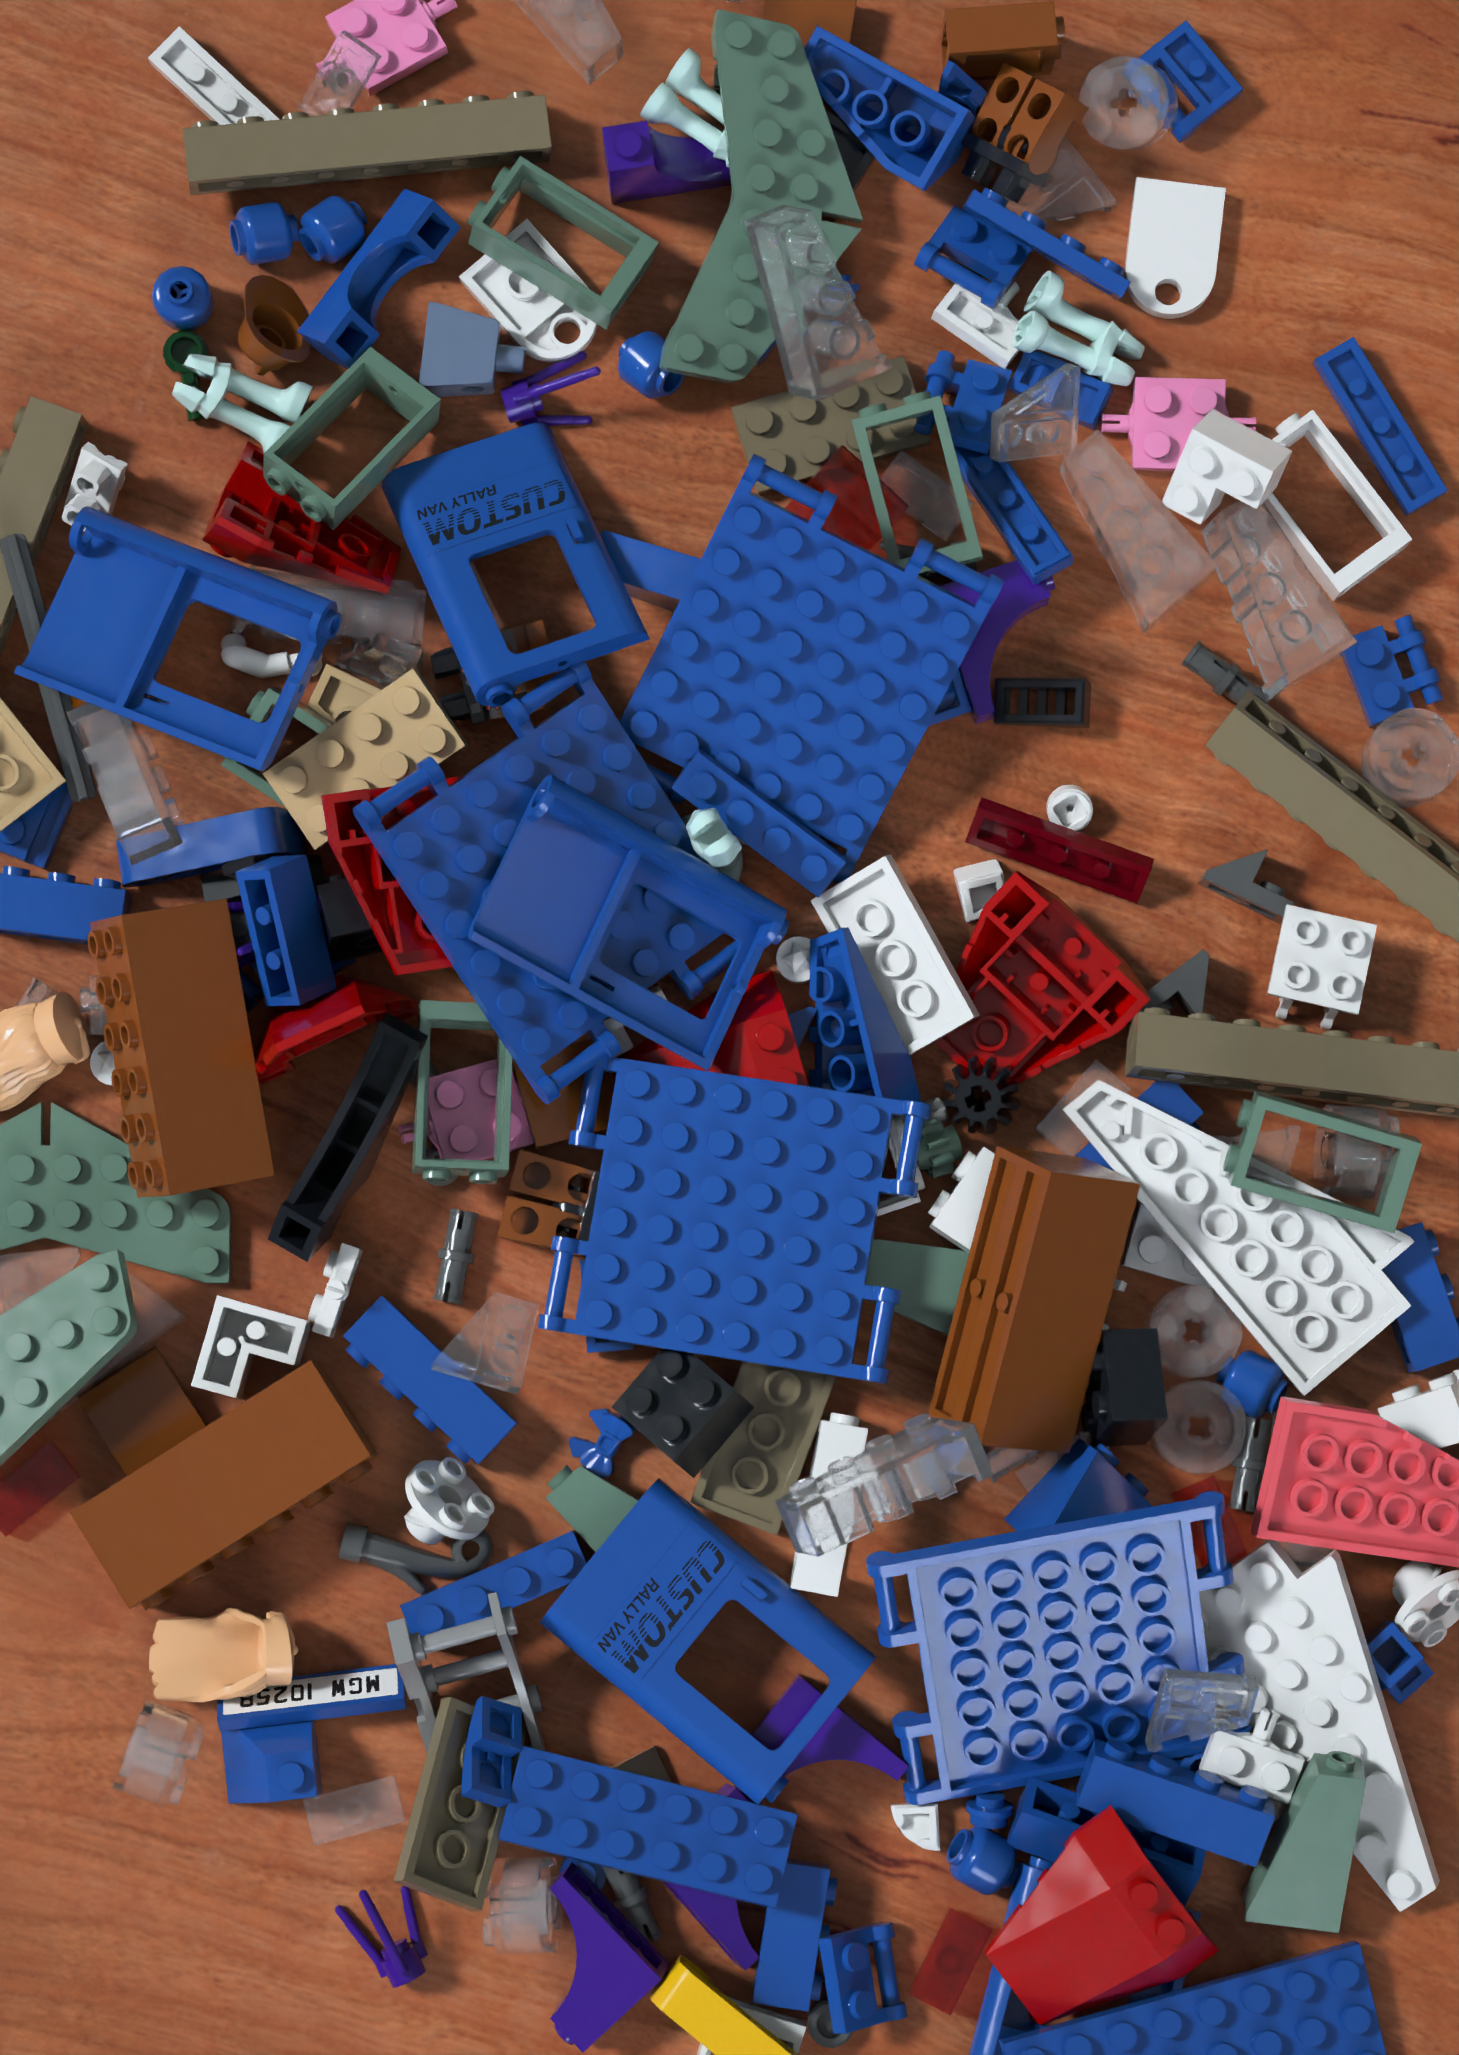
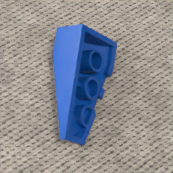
(893, 115)
(854, 1031)

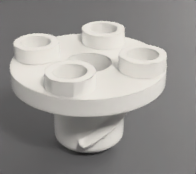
(445, 1502)
(1426, 1601)

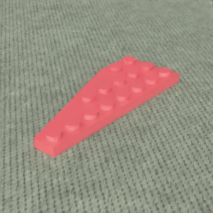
(1357, 1486)

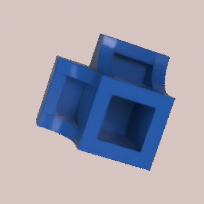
(1396, 1661)

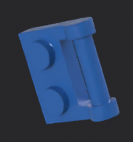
(1196, 74)
(979, 249)
(851, 1979)

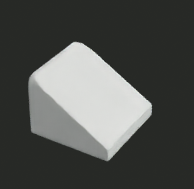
(977, 885)

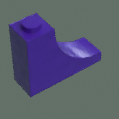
(654, 164)
(1015, 601)
(836, 1739)
(718, 1913)
(612, 1962)

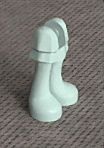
(666, 107)
(1107, 338)
(283, 402)
(714, 841)

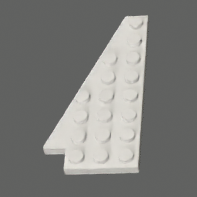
(1290, 1274)
(1318, 1674)

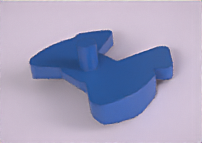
(599, 1456)

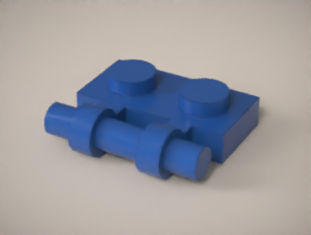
(978, 393)
(1377, 674)

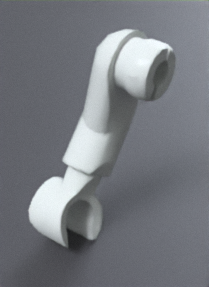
(257, 663)

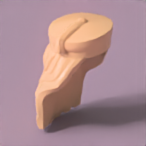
(38, 1044)
(221, 1655)

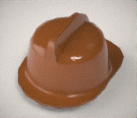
(271, 325)

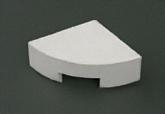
(918, 1823)

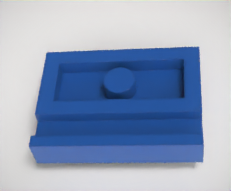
(37, 832)

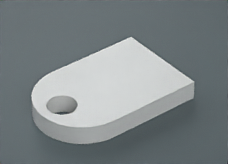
(1174, 243)
(524, 309)

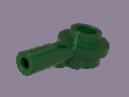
(175, 353)

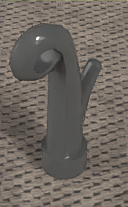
(407, 1560)

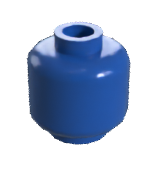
(332, 229)
(263, 233)
(181, 312)
(640, 366)
(1254, 1382)
(982, 1860)

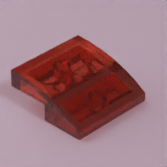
(853, 510)

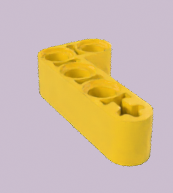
(710, 2016)

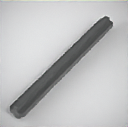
(32, 614)

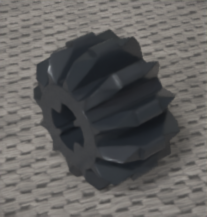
(971, 1079)

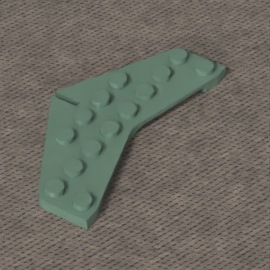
(777, 156)
(83, 1198)
(60, 1342)

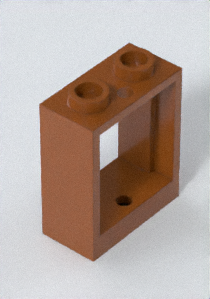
(1016, 34)

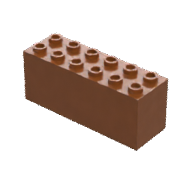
(180, 1049)
(1034, 1298)
(225, 1486)

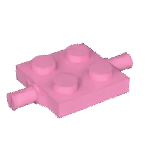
(398, 31)
(1164, 417)
(464, 1114)

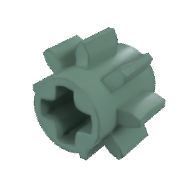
(938, 1149)

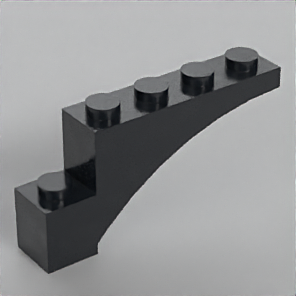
(351, 1141)

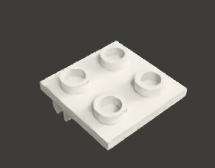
(1321, 962)

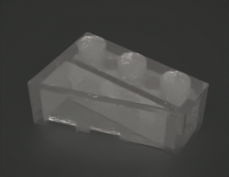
(129, 782)

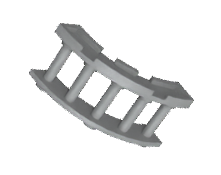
(422, 1681)

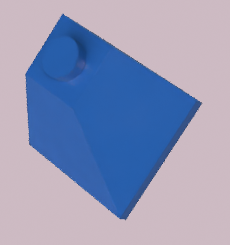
(272, 1763)

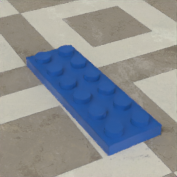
(648, 1827)

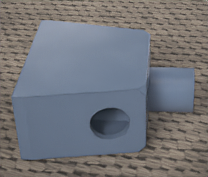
(465, 353)

